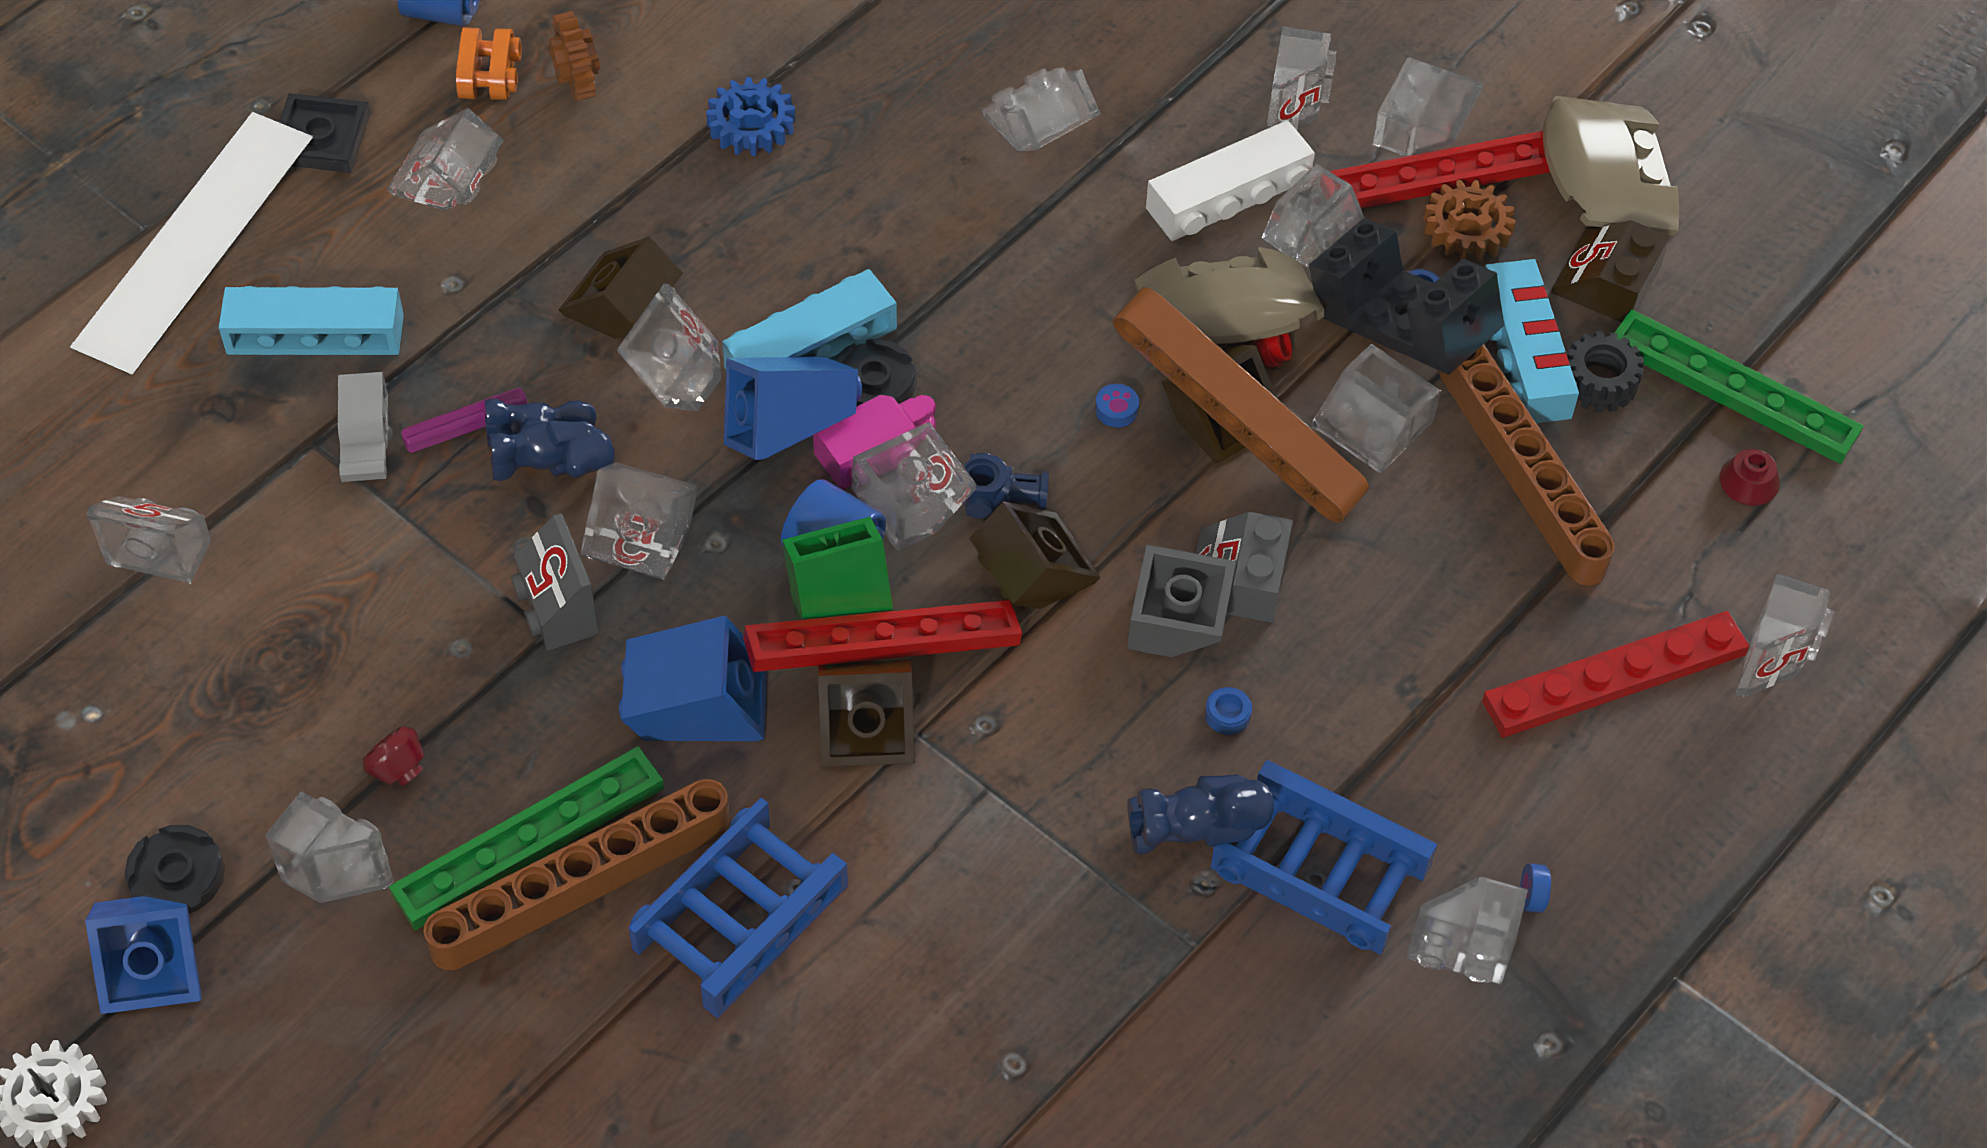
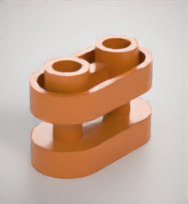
(501, 77)

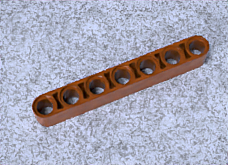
(1241, 404)
(1532, 467)
(569, 893)

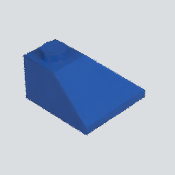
(142, 954)

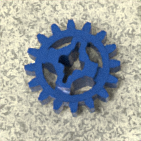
(750, 116)

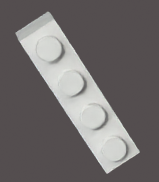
(1228, 180)

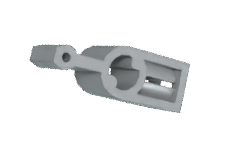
(362, 426)

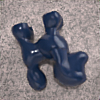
(545, 438)
(1213, 811)

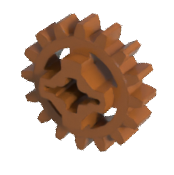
(574, 55)
(1469, 220)

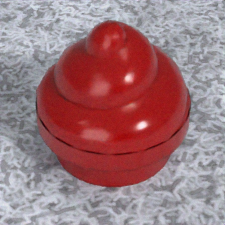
(1274, 349)

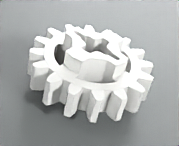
(62, 1074)

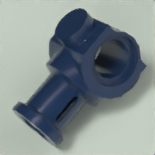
(1002, 486)

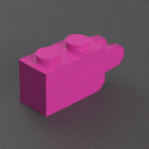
(870, 426)

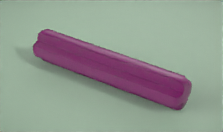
(454, 423)

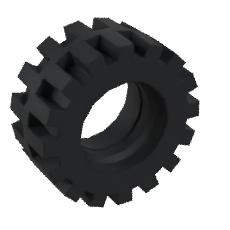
(1614, 355)

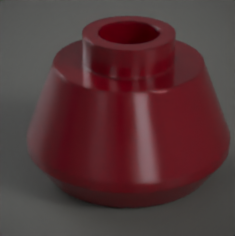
(1750, 477)
(395, 757)

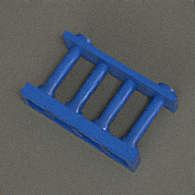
(1347, 821)
(754, 948)

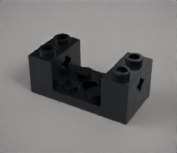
(1371, 295)

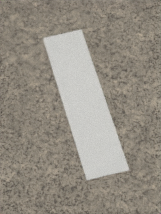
(191, 243)

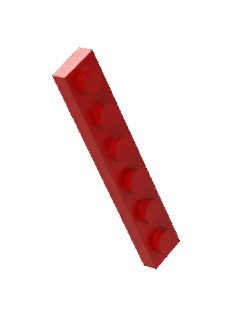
(1426, 172)
(881, 635)
(1615, 673)

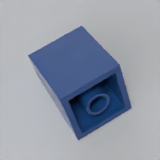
(784, 401)
(693, 685)

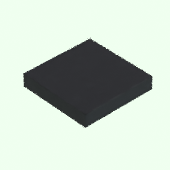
(335, 129)

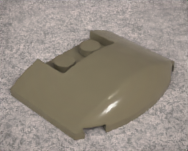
(1610, 163)
(1238, 296)

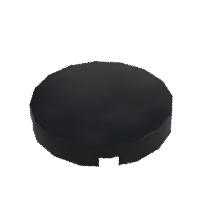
(882, 369)
(176, 866)

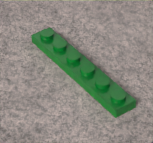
(1740, 388)
(528, 836)

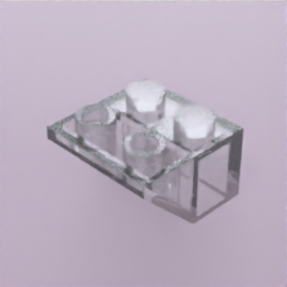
(1042, 108)
(1424, 109)
(1312, 215)
(1377, 408)
(327, 851)
(1470, 929)

